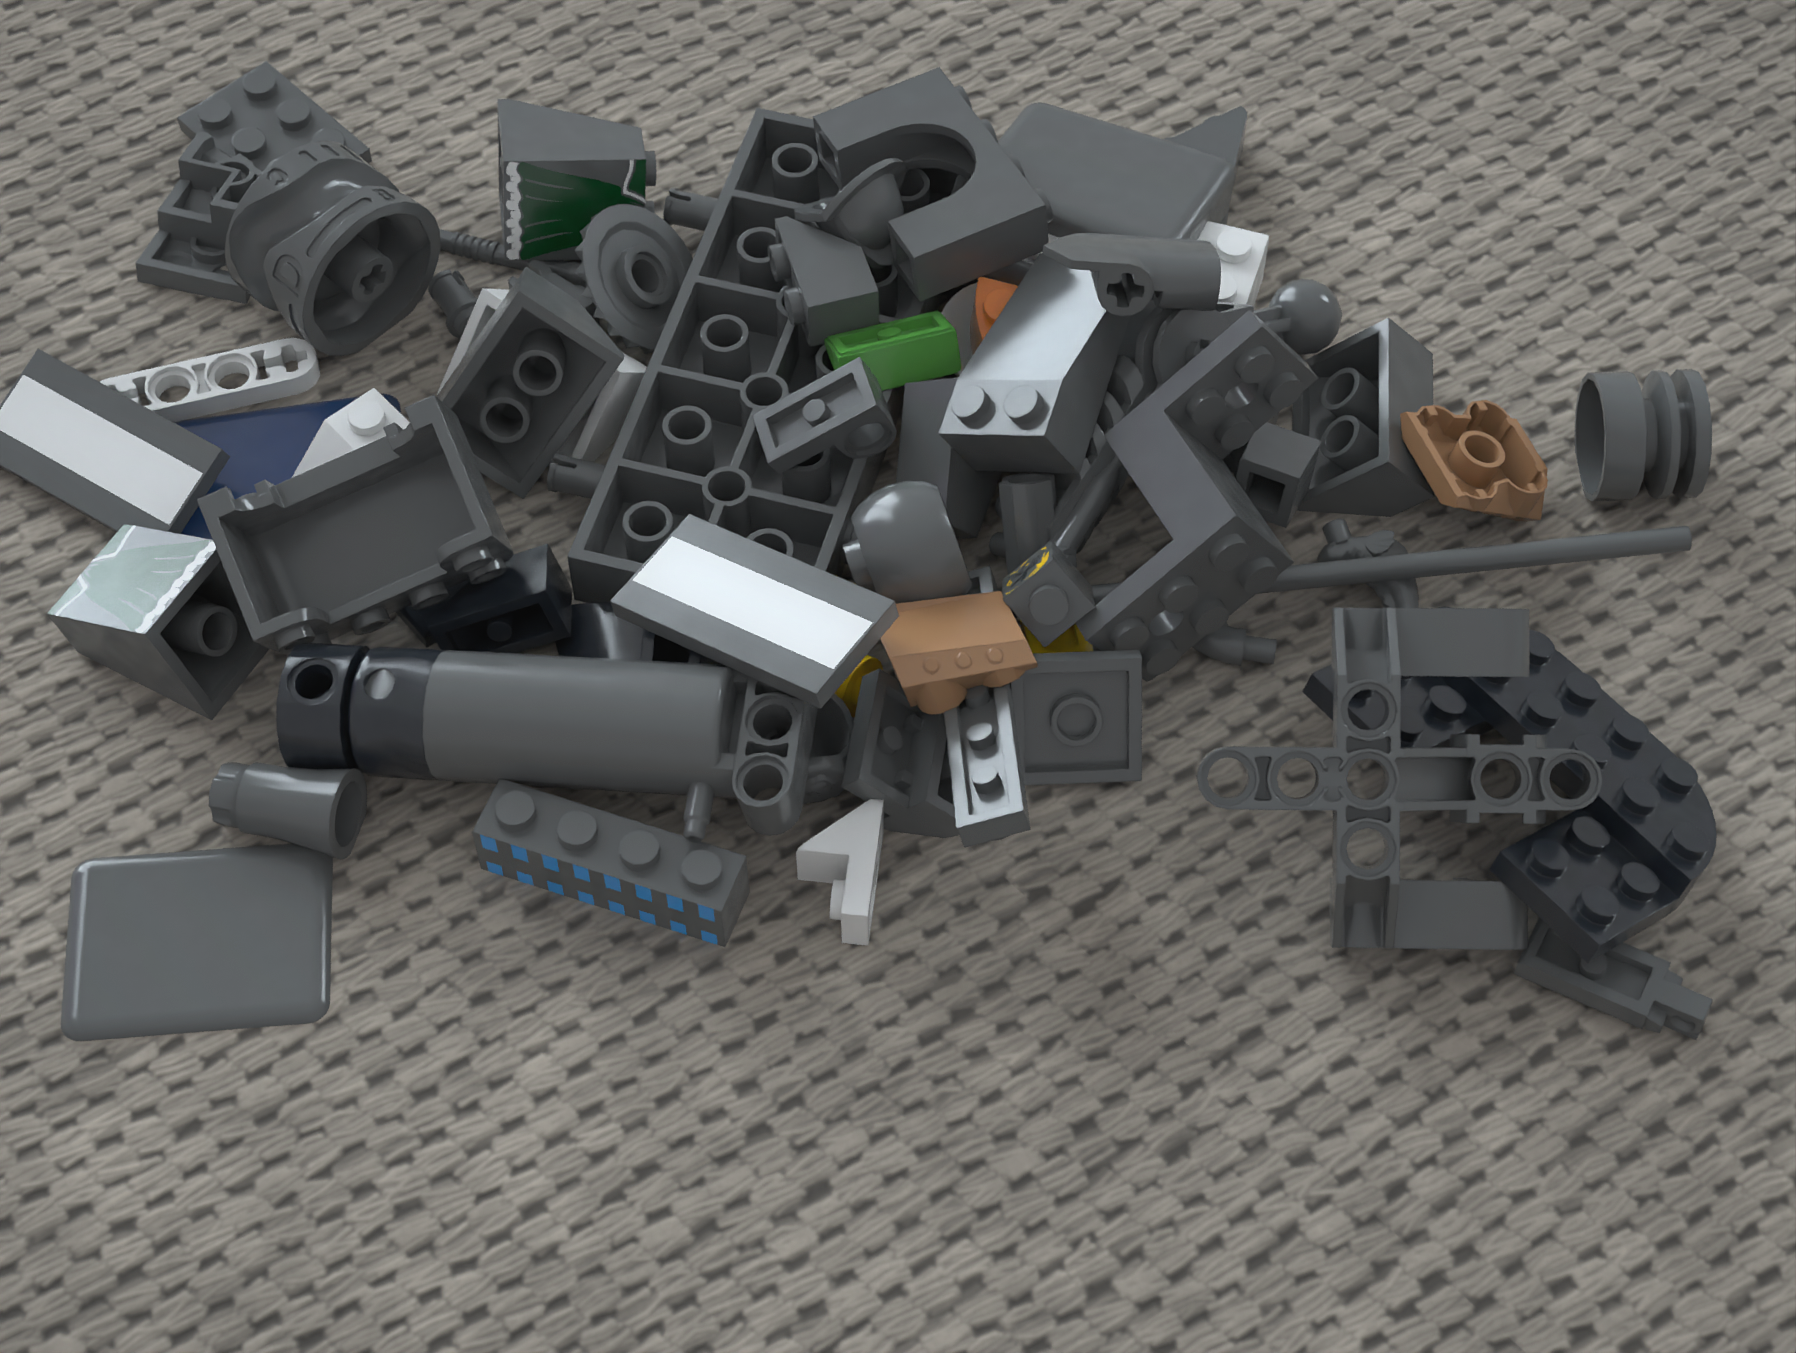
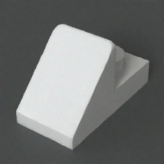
(850, 859)

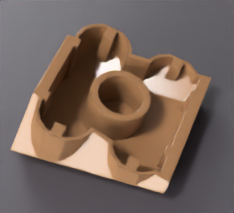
(1477, 460)
(954, 646)

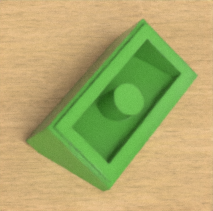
(900, 349)

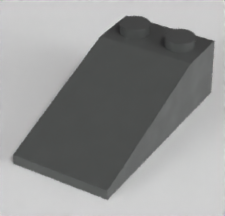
(1037, 377)

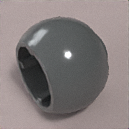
(906, 545)

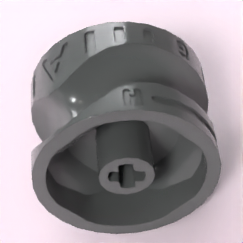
(332, 247)

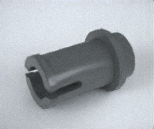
(453, 299)

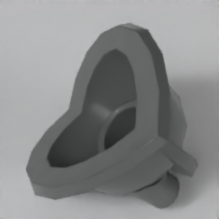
(863, 210)

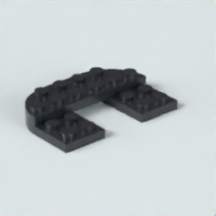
(1603, 865)

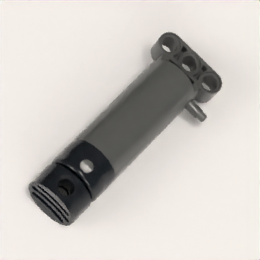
(550, 725)

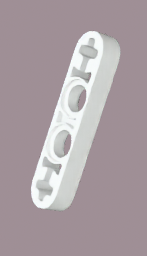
(204, 374)

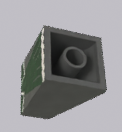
(561, 173)
(162, 617)

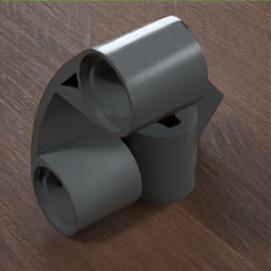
(1161, 269)

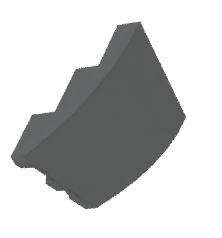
(195, 223)

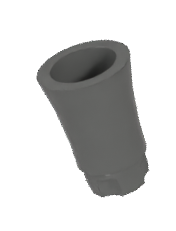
(292, 804)

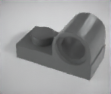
(834, 410)

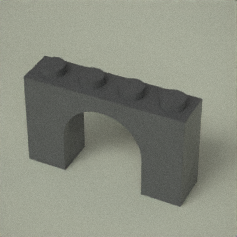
(932, 125)

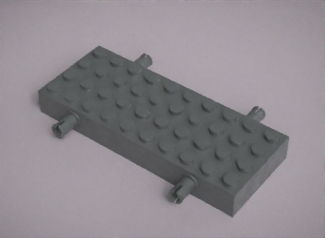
(719, 362)

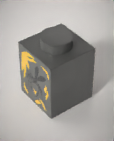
(1048, 593)

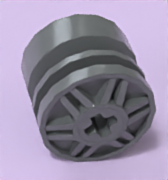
(1643, 434)

